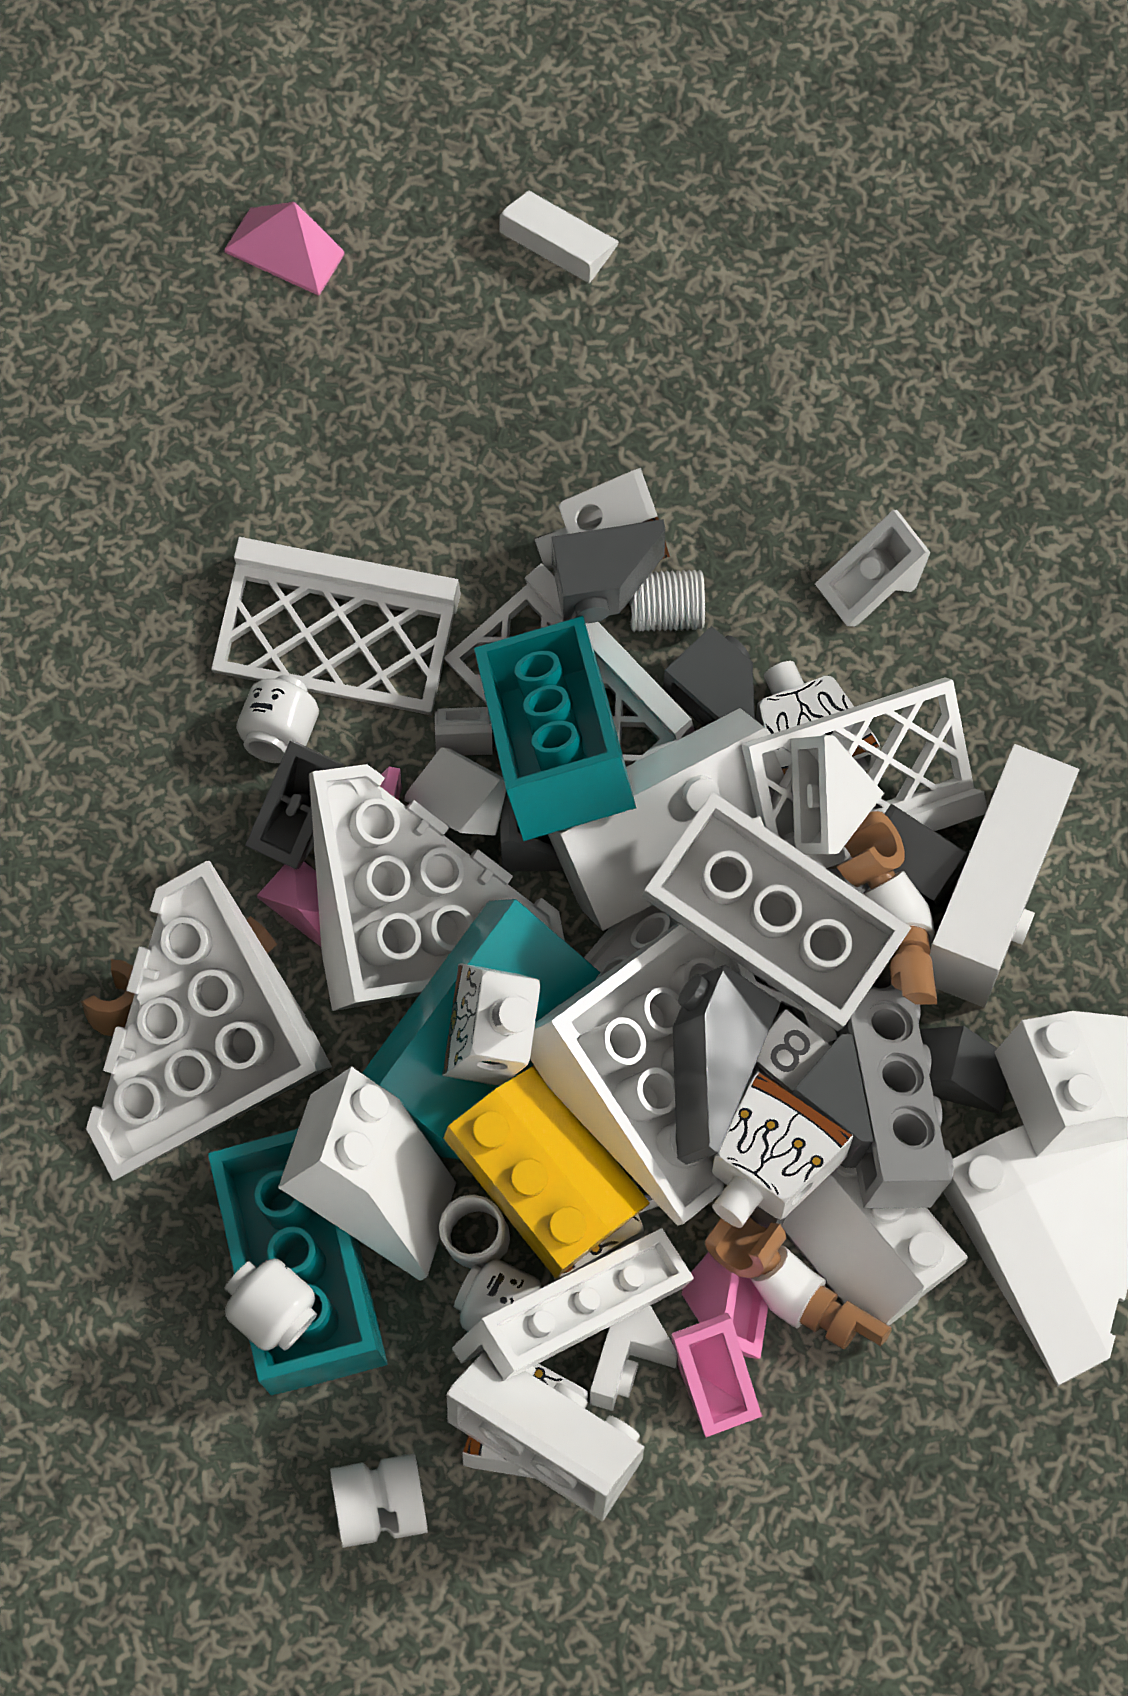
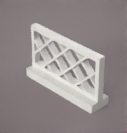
(347, 580)
(619, 671)
(933, 806)

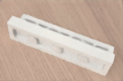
(577, 1306)

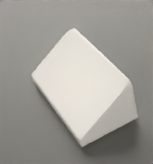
(557, 235)
(460, 793)

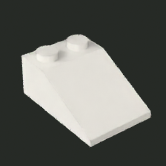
(1069, 1079)
(370, 1171)

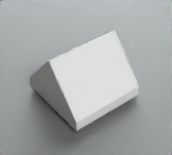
(464, 730)

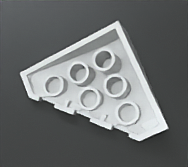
(393, 889)
(204, 1030)
(614, 1065)
(1051, 1240)

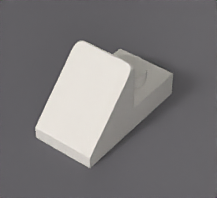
(879, 564)
(635, 1336)

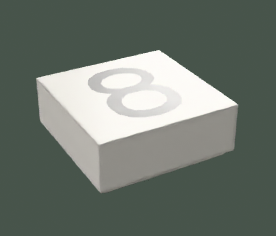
(790, 1050)

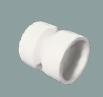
(378, 1500)

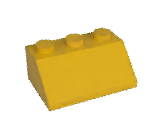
(544, 1170)

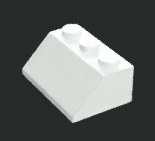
(546, 1433)

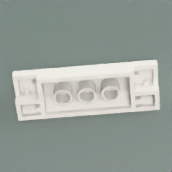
(870, 1255)

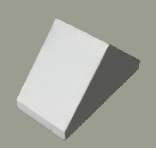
(828, 794)

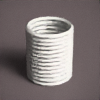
(669, 602)
(458, 1209)

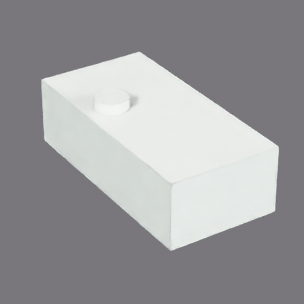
(620, 854)
(1000, 875)
(776, 911)

